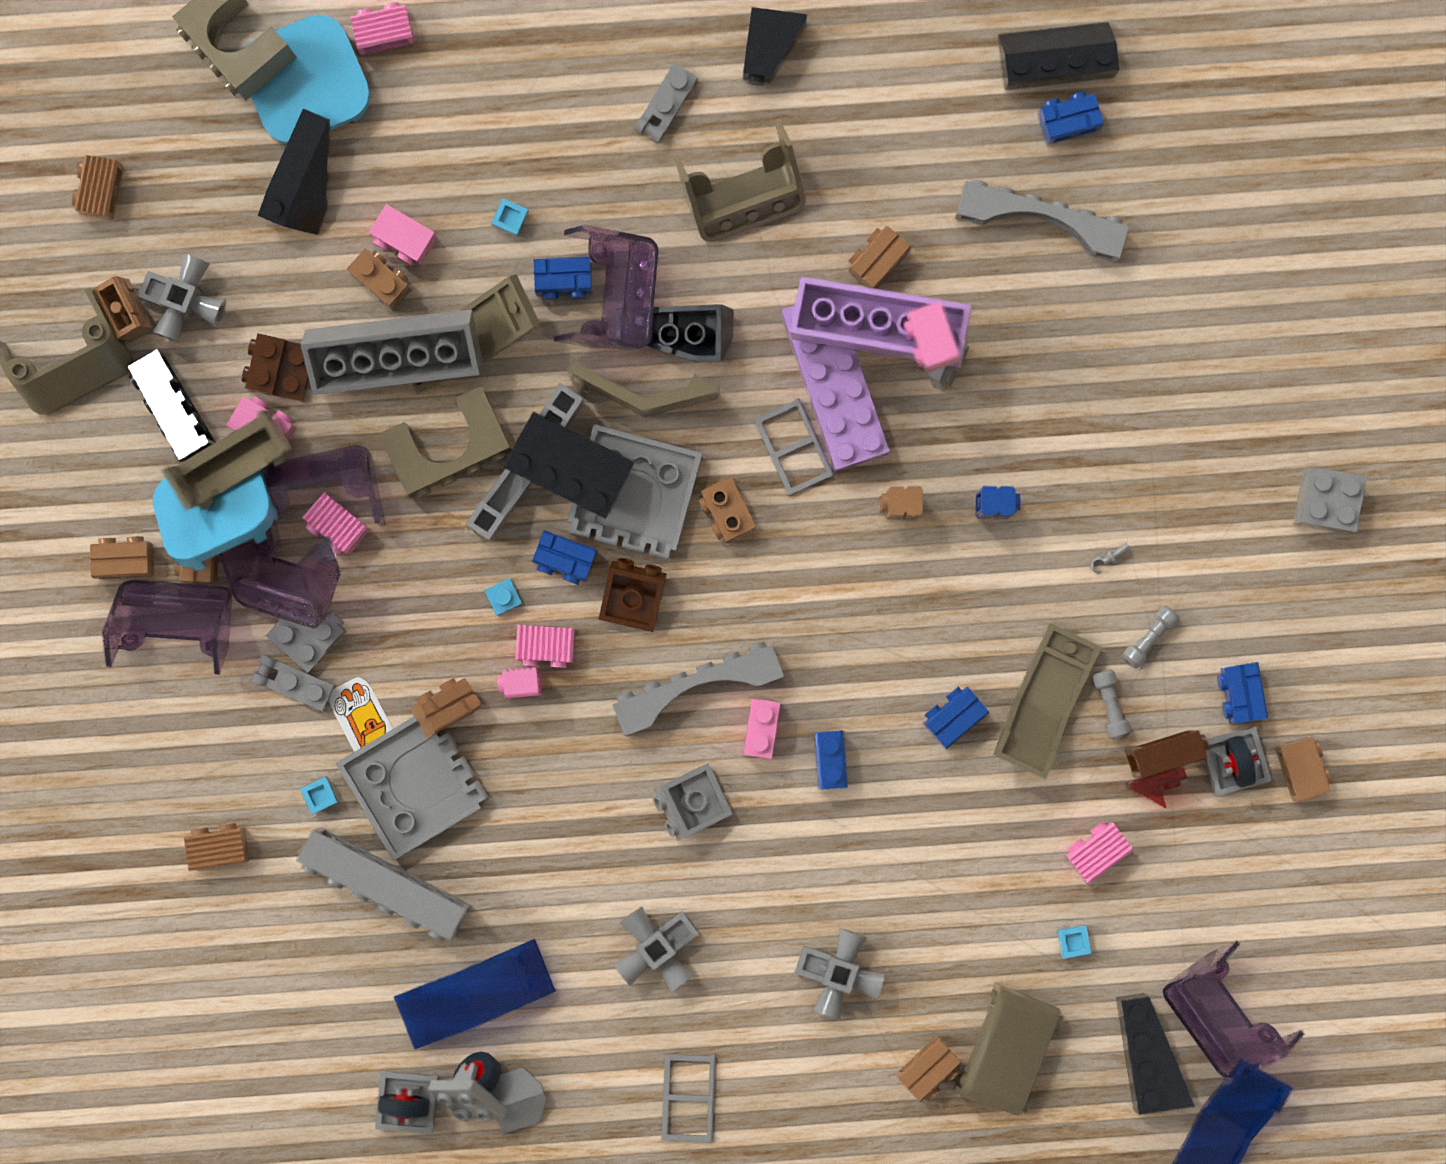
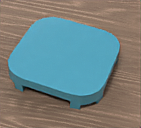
(320, 79)
(197, 535)

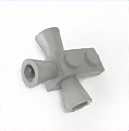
(181, 298)
(657, 948)
(839, 973)

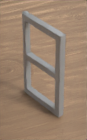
(775, 455)
(686, 1097)

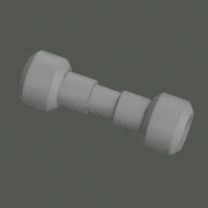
(1165, 619)
(1117, 726)

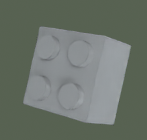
(1329, 500)

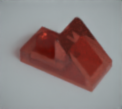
(1150, 786)

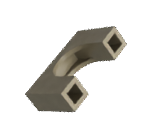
(244, 69)
(485, 444)

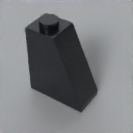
(769, 42)

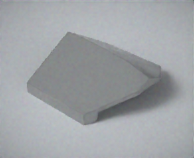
(522, 1098)

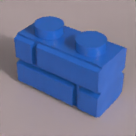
(1070, 117)
(562, 277)
(997, 502)
(565, 557)
(1243, 693)
(955, 717)
(830, 759)

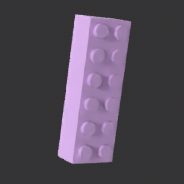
(867, 318)
(838, 401)

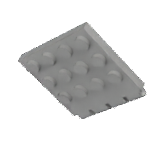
(652, 499)
(411, 786)

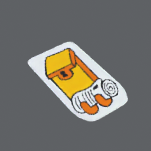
(359, 713)

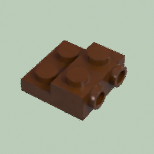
(276, 368)
(632, 594)

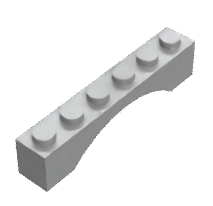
(1097, 235)
(510, 487)
(642, 710)

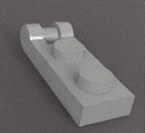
(666, 102)
(294, 683)

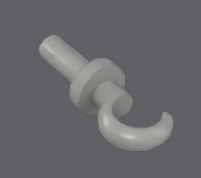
(1111, 556)

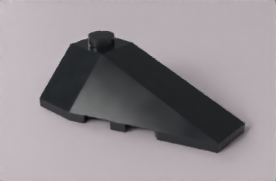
(300, 181)
(693, 331)

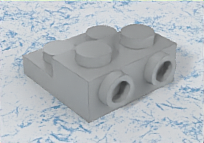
(306, 644)
(691, 802)

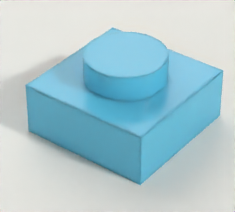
(510, 217)
(503, 597)
(319, 795)
(1074, 941)

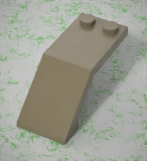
(500, 320)
(697, 392)
(1046, 700)

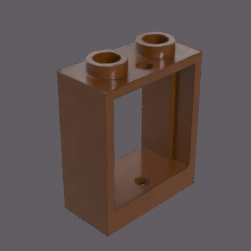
(1167, 753)

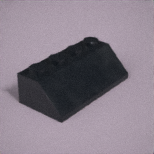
(1058, 55)
(569, 465)

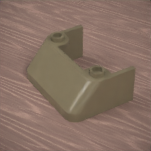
(746, 198)
(75, 375)
(229, 461)

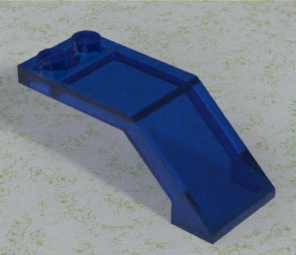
(474, 994)
(1233, 1116)

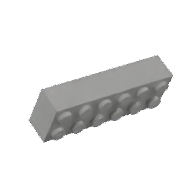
(392, 352)
(383, 883)

